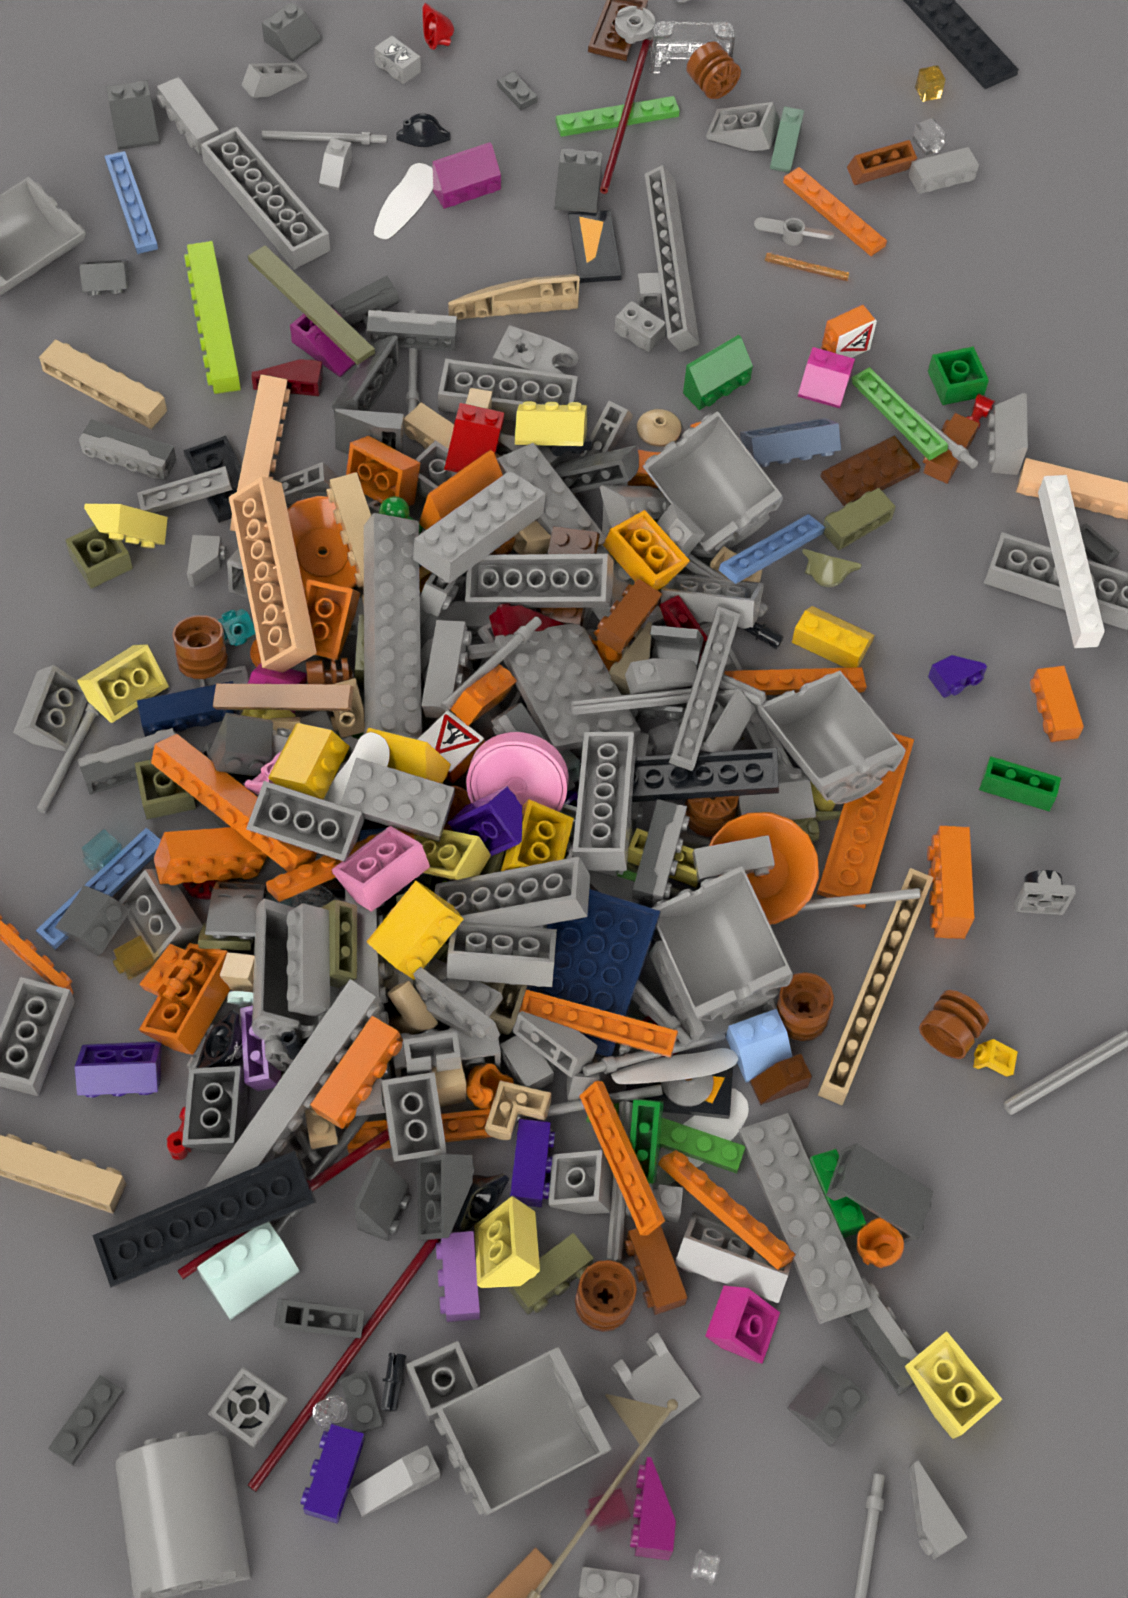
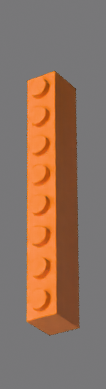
(222, 796)

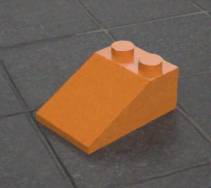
(331, 615)

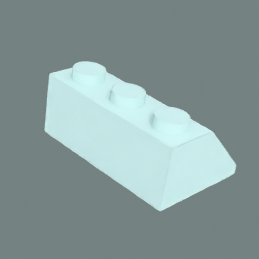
(248, 1269)

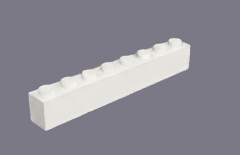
(1071, 562)

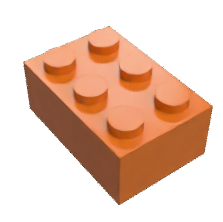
(383, 470)

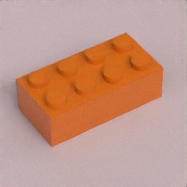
(206, 856)
(951, 883)

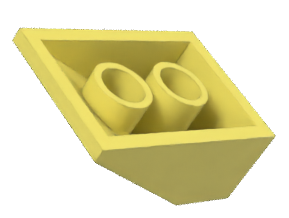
(952, 1385)

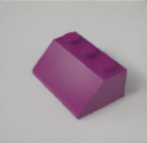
(466, 175)

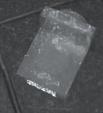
(314, 896)

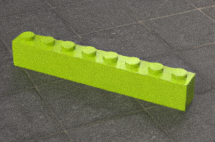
(213, 318)

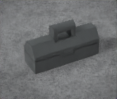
(375, 296)

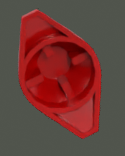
(436, 27)

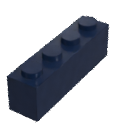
(181, 710)

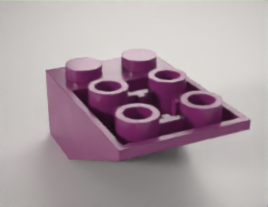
(319, 345)
(656, 1523)

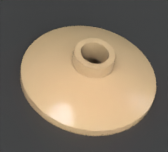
(655, 433)

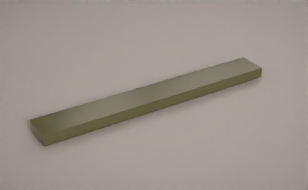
(311, 305)

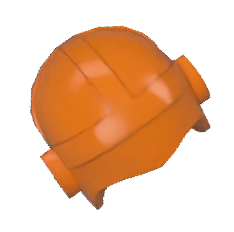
(483, 1083)
(879, 1243)

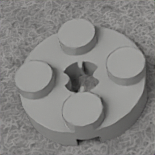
(644, 19)

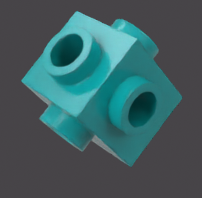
(237, 626)

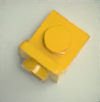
(996, 1057)

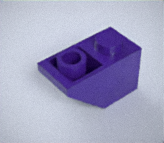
(955, 674)

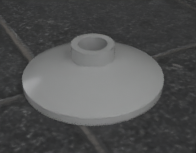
(688, 1092)

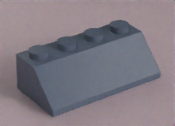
(792, 441)

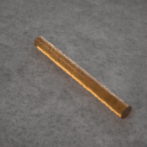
(805, 266)

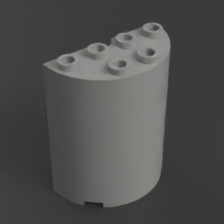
(32, 232)
(715, 483)
(834, 737)
(723, 946)
(270, 979)
(520, 1432)
(181, 1515)

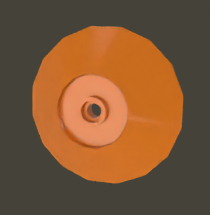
(314, 530)
(796, 862)

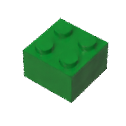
(957, 375)

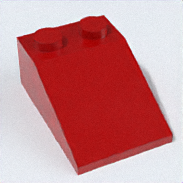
(473, 435)

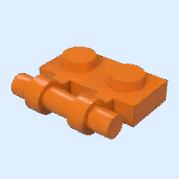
(170, 972)

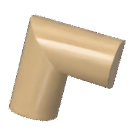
(412, 1011)
(515, 1100)

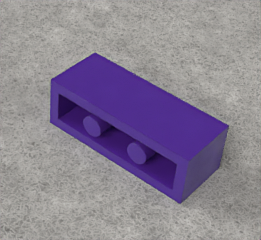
(532, 1162)
(332, 1473)

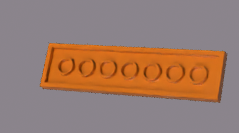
(862, 835)

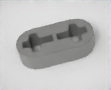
(277, 1055)

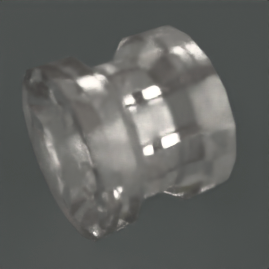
(335, 1406)
(705, 1566)

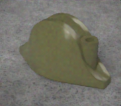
(828, 570)

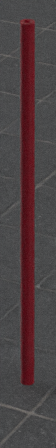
(625, 117)
(315, 1183)
(342, 1365)

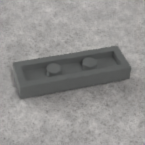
(86, 1420)

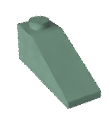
(787, 139)

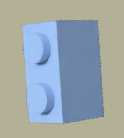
(759, 1043)

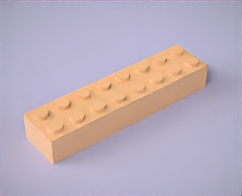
(272, 575)

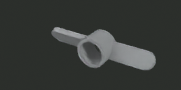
(785, 228)

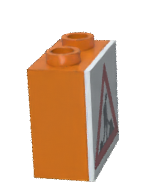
(850, 332)
(454, 742)

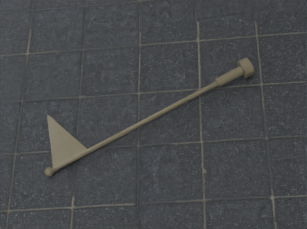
(643, 1422)

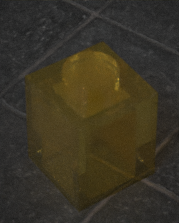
(930, 83)
(133, 958)

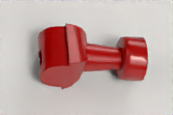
(981, 408)
(174, 1141)

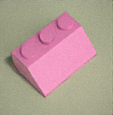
(381, 868)

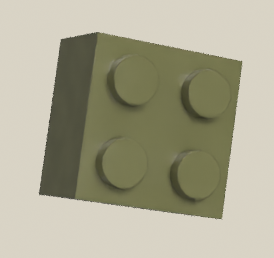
(98, 556)
(160, 793)

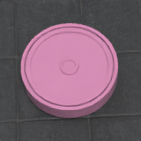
(524, 764)

